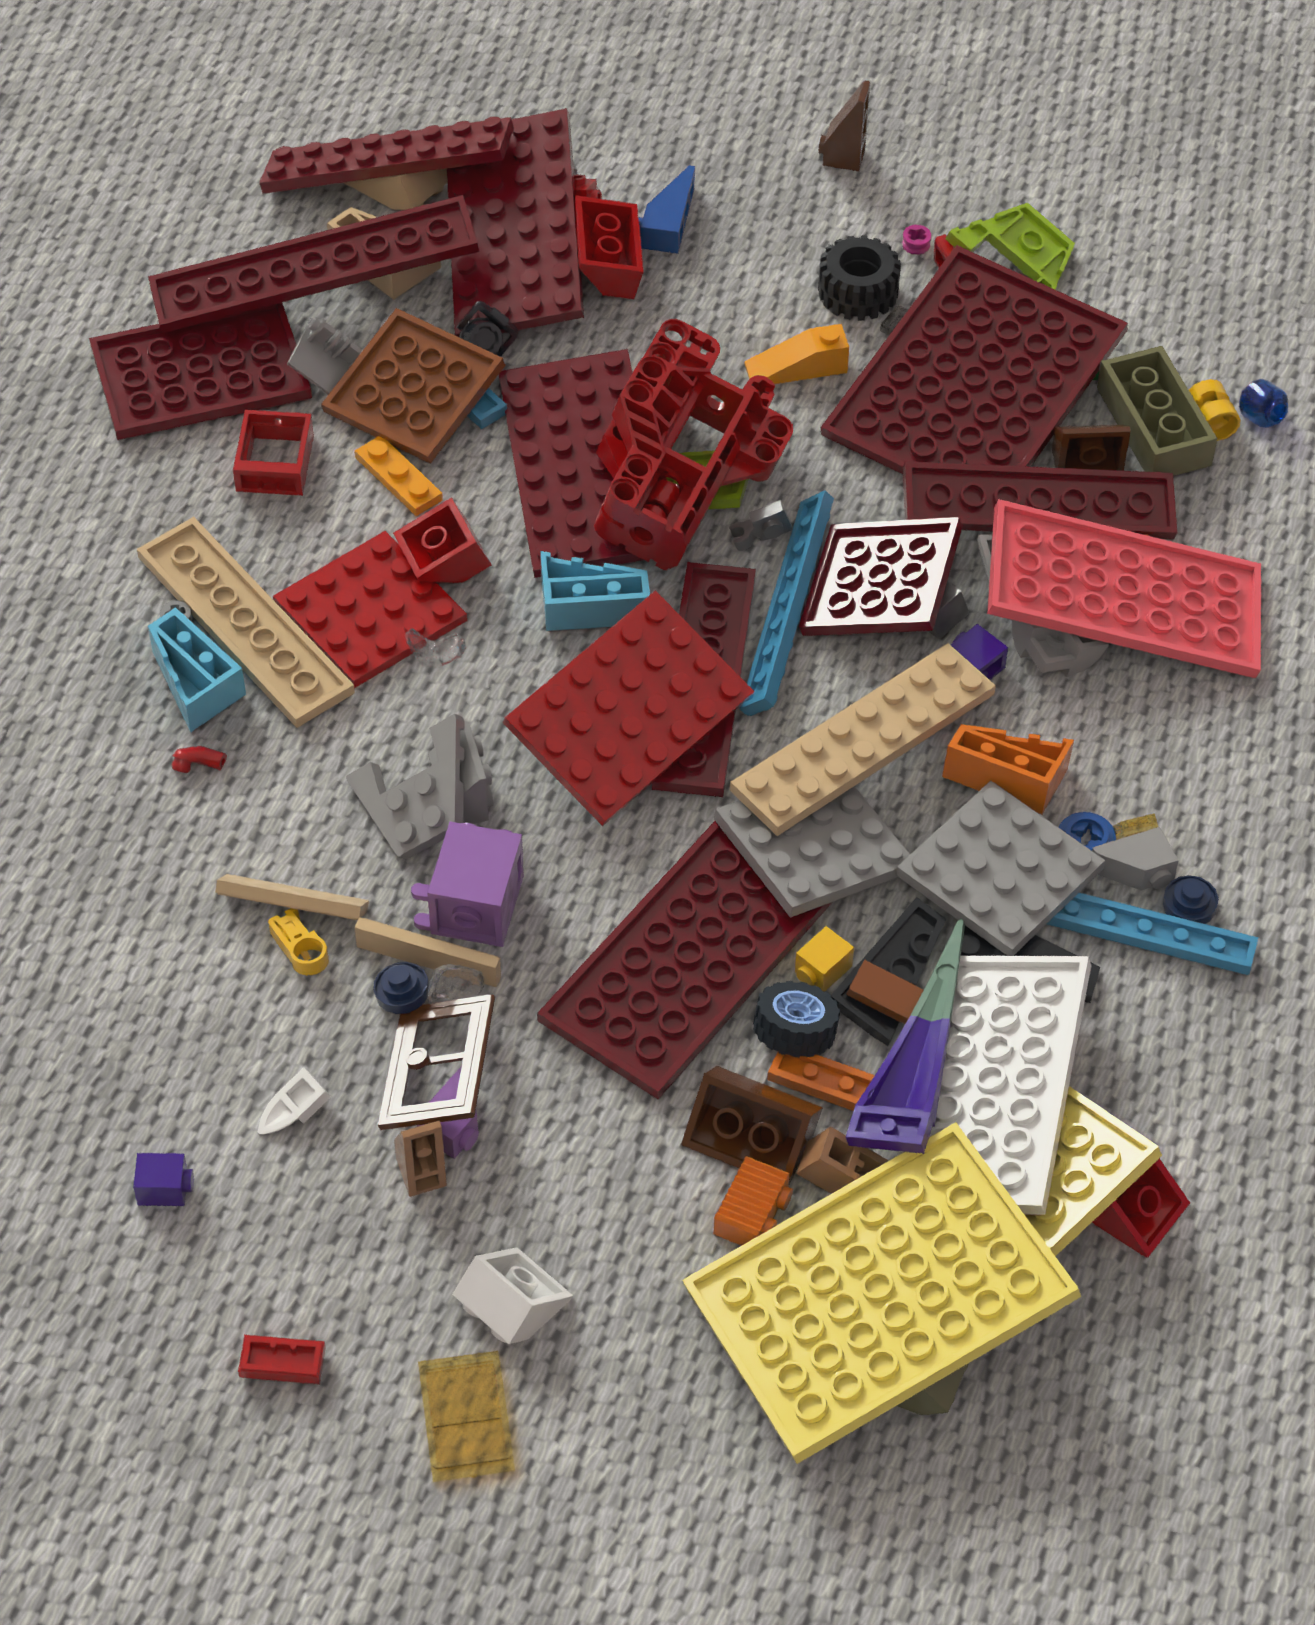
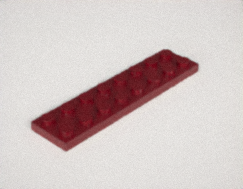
(387, 154)
(1113, 498)
(718, 607)

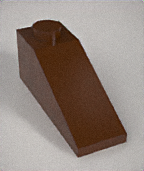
(847, 133)

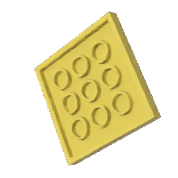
(1092, 1168)

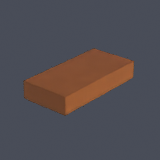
(884, 992)

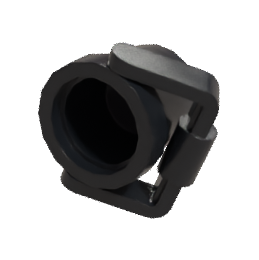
(486, 331)

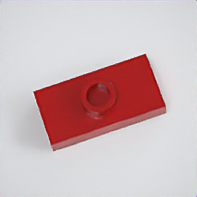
(281, 1359)

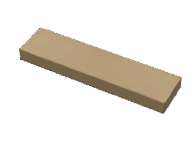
(291, 897)
(424, 949)

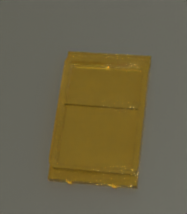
(466, 1416)

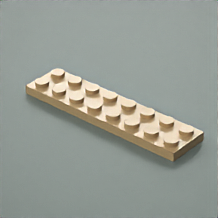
(246, 622)
(862, 739)

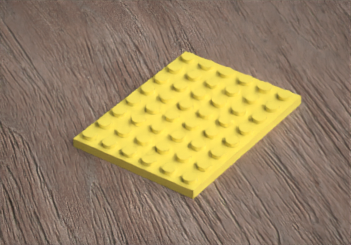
(879, 1291)

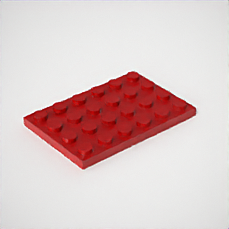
(628, 707)

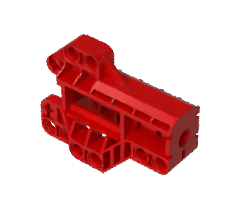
(665, 389)

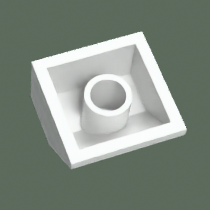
(510, 1294)

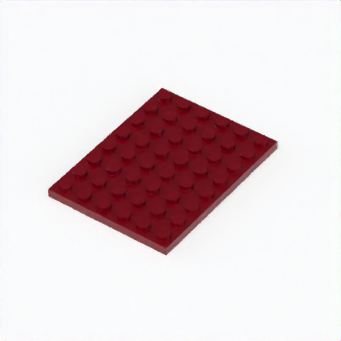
(975, 370)

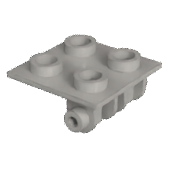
(322, 355)

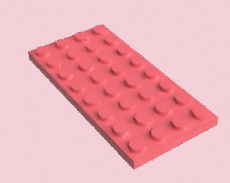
(1125, 589)

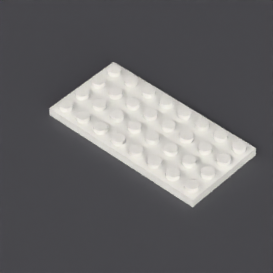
(1013, 1064)

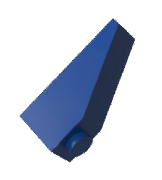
(667, 214)

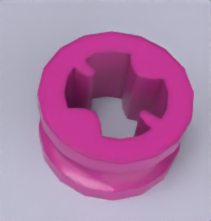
(916, 233)

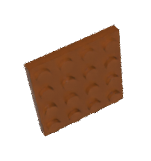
(413, 385)

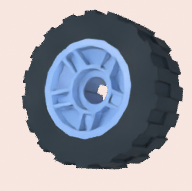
(796, 1019)

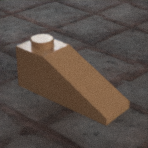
(421, 1158)
(833, 1163)

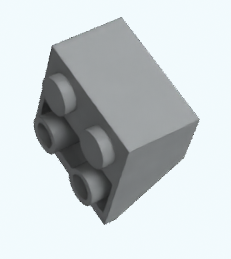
(475, 777)

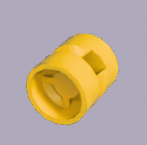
(1216, 407)

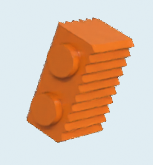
(752, 1202)

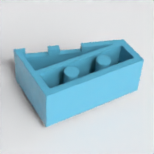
(588, 594)
(195, 668)

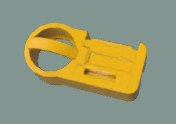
(296, 941)

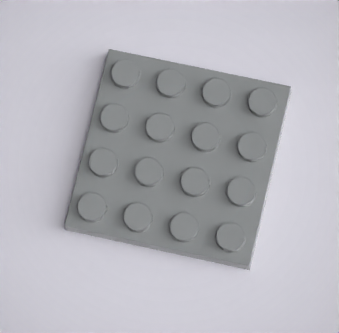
(819, 858)
(1000, 868)

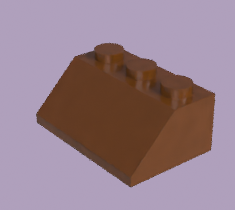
(749, 1119)

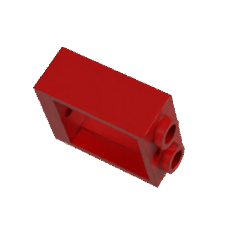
(273, 476)

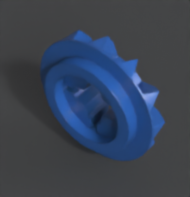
(1100, 828)

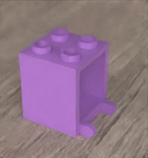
(473, 885)

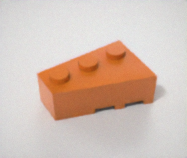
(1018, 765)

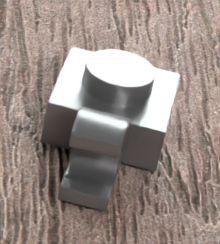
(763, 523)

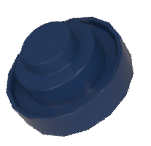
(1191, 899)
(401, 987)

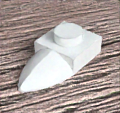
(295, 1101)

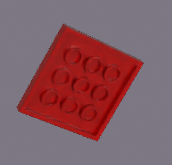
(365, 606)

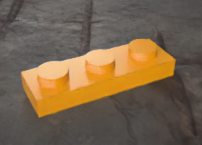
(398, 475)

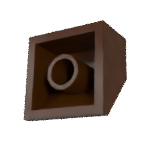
(1091, 447)

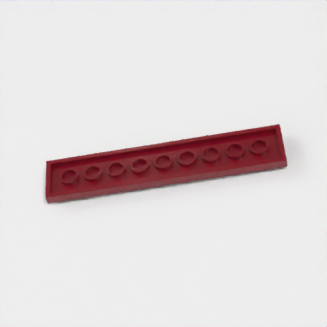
(312, 264)

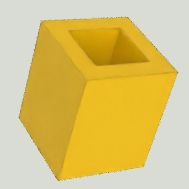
(823, 959)

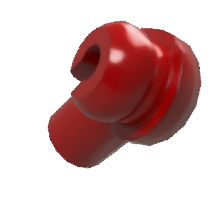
(198, 754)

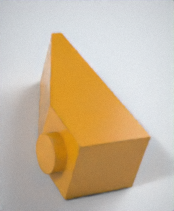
(805, 356)

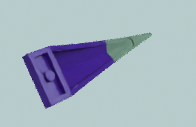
(905, 1092)

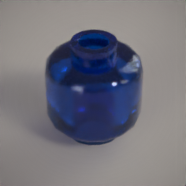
(1263, 403)

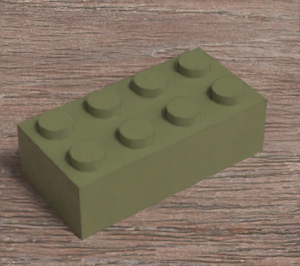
(1162, 415)

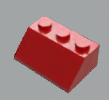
(609, 245)

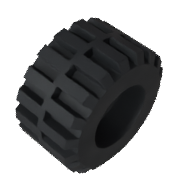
(859, 277)

